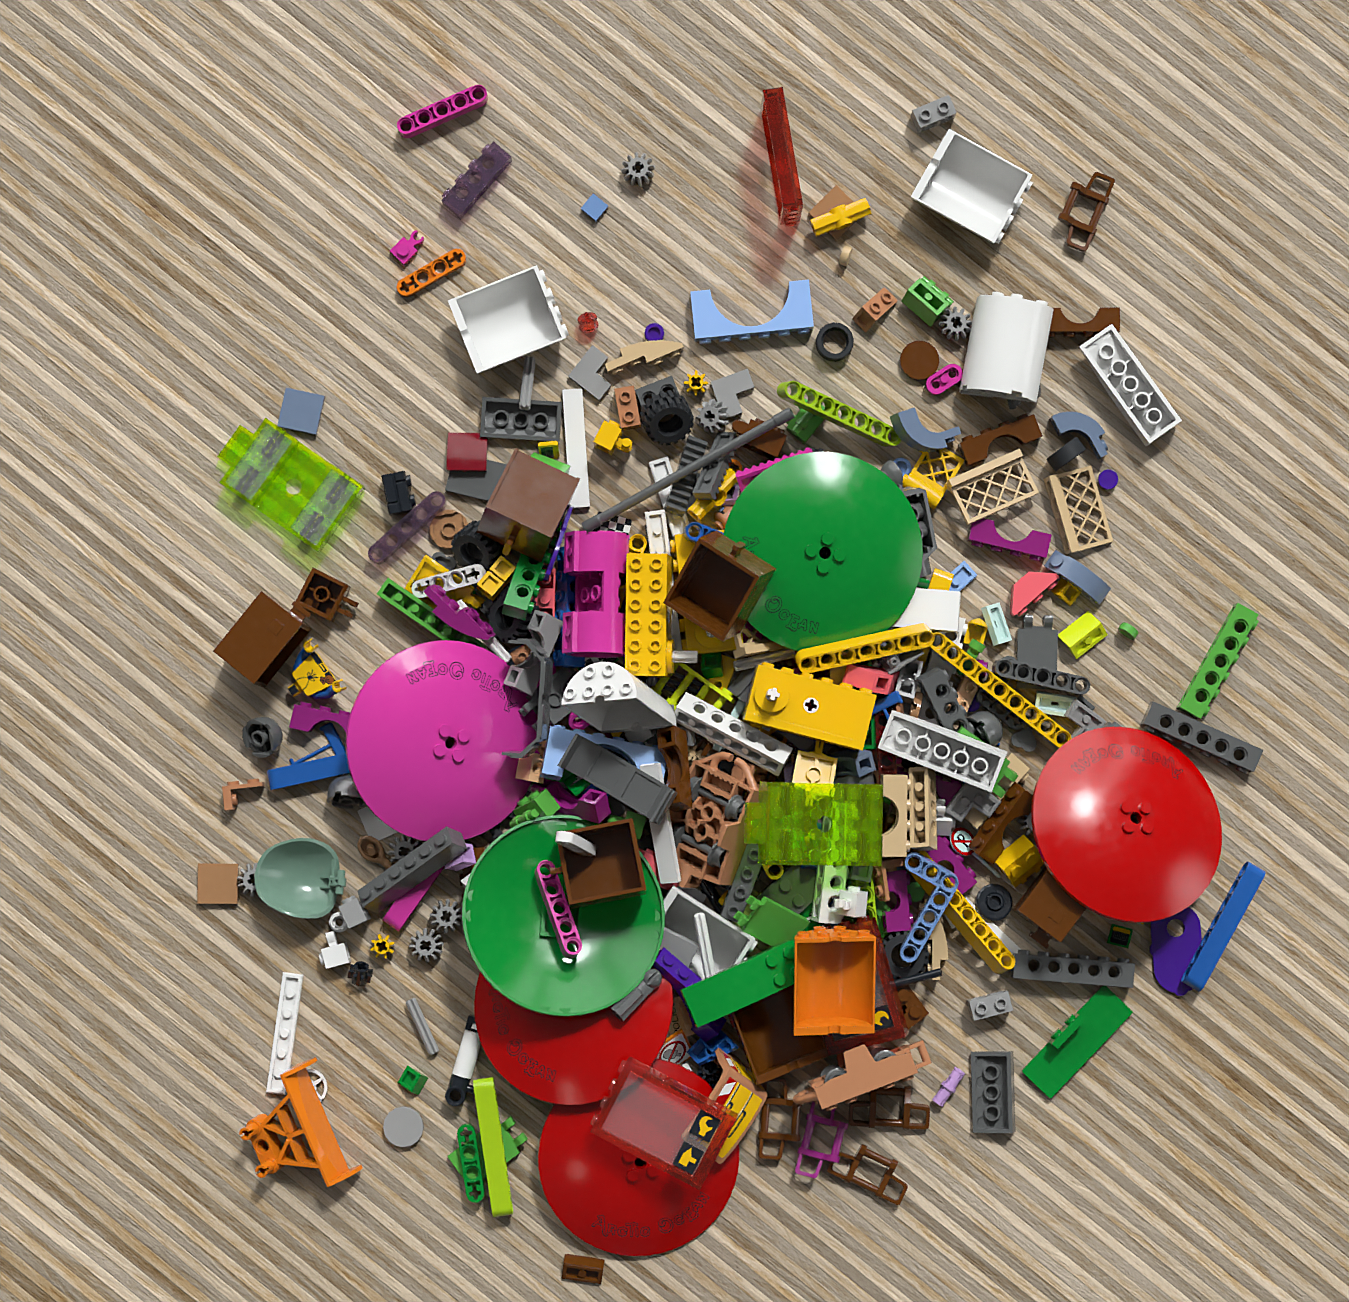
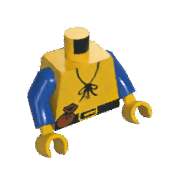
(313, 675)

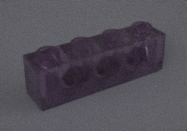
(461, 206)

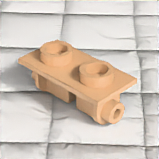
(966, 692)

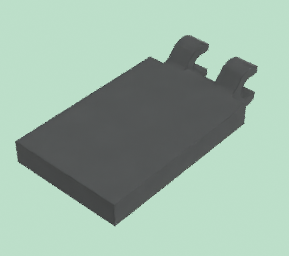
(474, 483)
(1036, 647)
(557, 710)

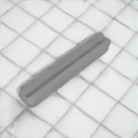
(527, 383)
(422, 1026)

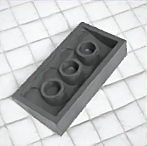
(506, 420)
(993, 1091)

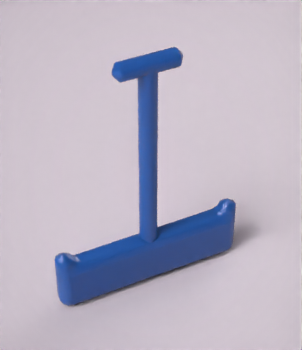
(885, 702)
(334, 742)

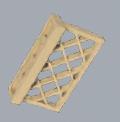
(989, 470)
(1063, 517)
(753, 648)

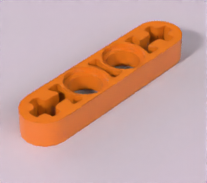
(430, 270)

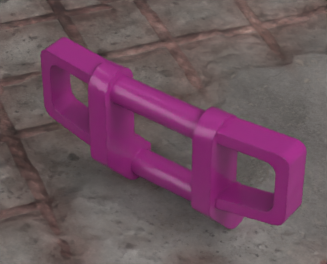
(804, 1149)

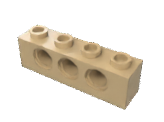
(923, 809)

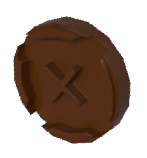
(919, 360)

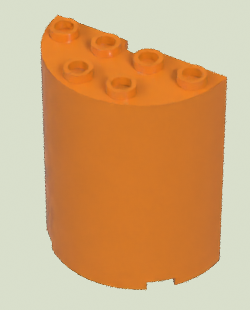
(834, 981)

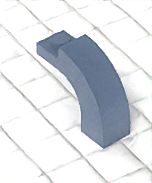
(917, 436)

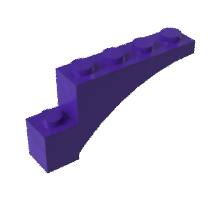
(681, 977)

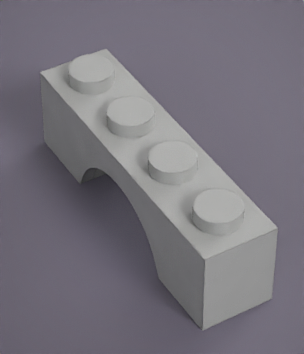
(526, 675)

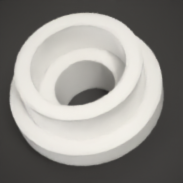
(332, 922)

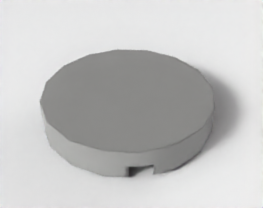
(403, 1126)

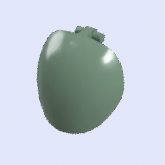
(300, 878)

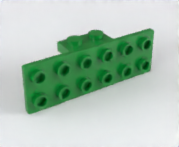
(1076, 1041)

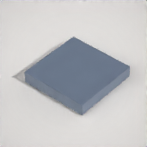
(301, 411)

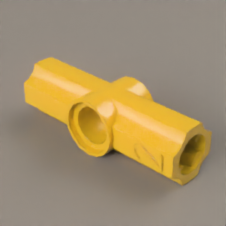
(840, 217)
(702, 507)

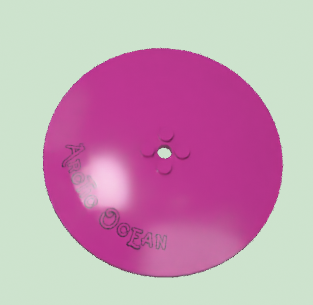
(401, 734)

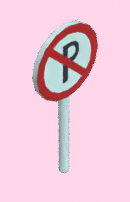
(960, 839)

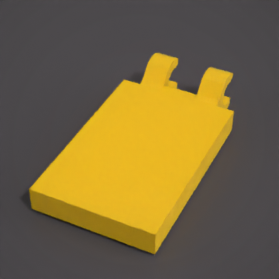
(429, 567)

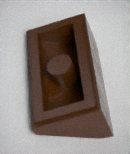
(583, 1268)

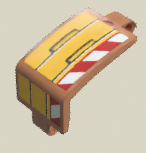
(740, 1094)

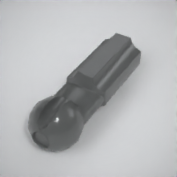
(629, 1003)

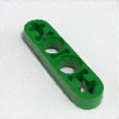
(471, 1162)

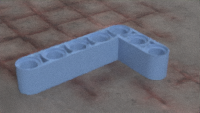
(930, 905)

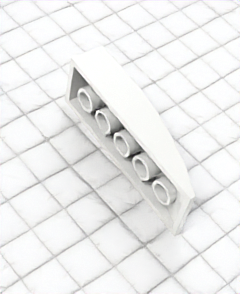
(1129, 385)
(934, 608)
(942, 750)

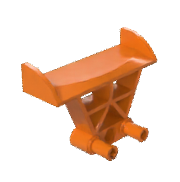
(313, 1124)

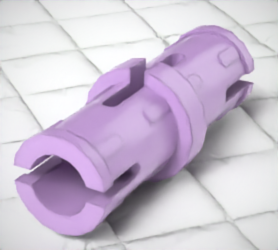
(948, 1086)

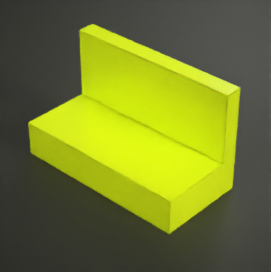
(1082, 634)

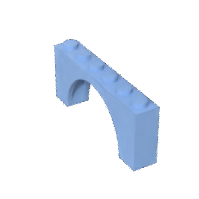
(712, 325)
(560, 738)

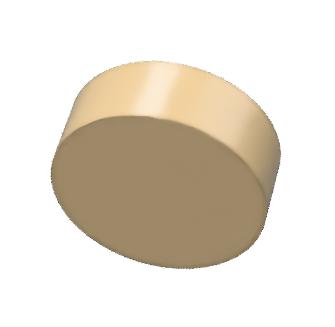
(845, 255)

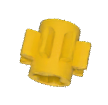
(696, 377)
(388, 944)

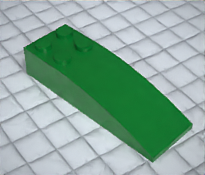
(741, 984)

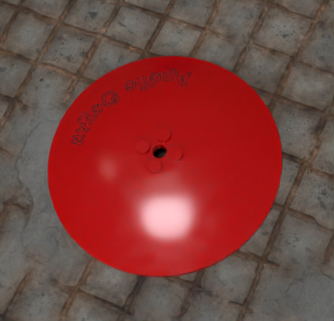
(1096, 849)
(568, 1056)
(614, 1201)

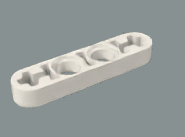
(447, 577)
(575, 843)

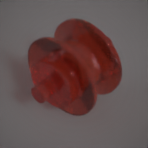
(588, 322)

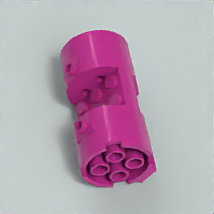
(597, 564)

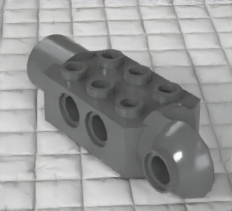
(919, 502)

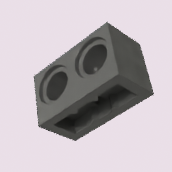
(655, 388)

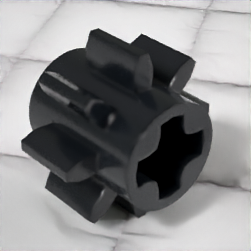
(360, 973)
(709, 1072)

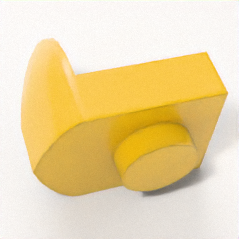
(976, 629)

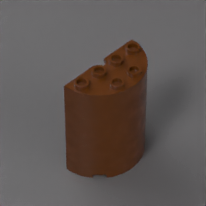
(768, 1037)

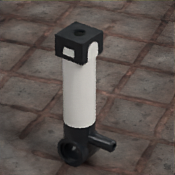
(464, 1063)

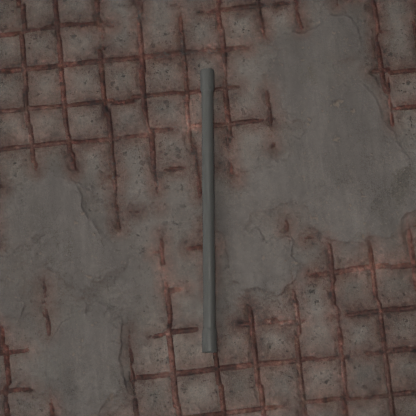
(777, 420)

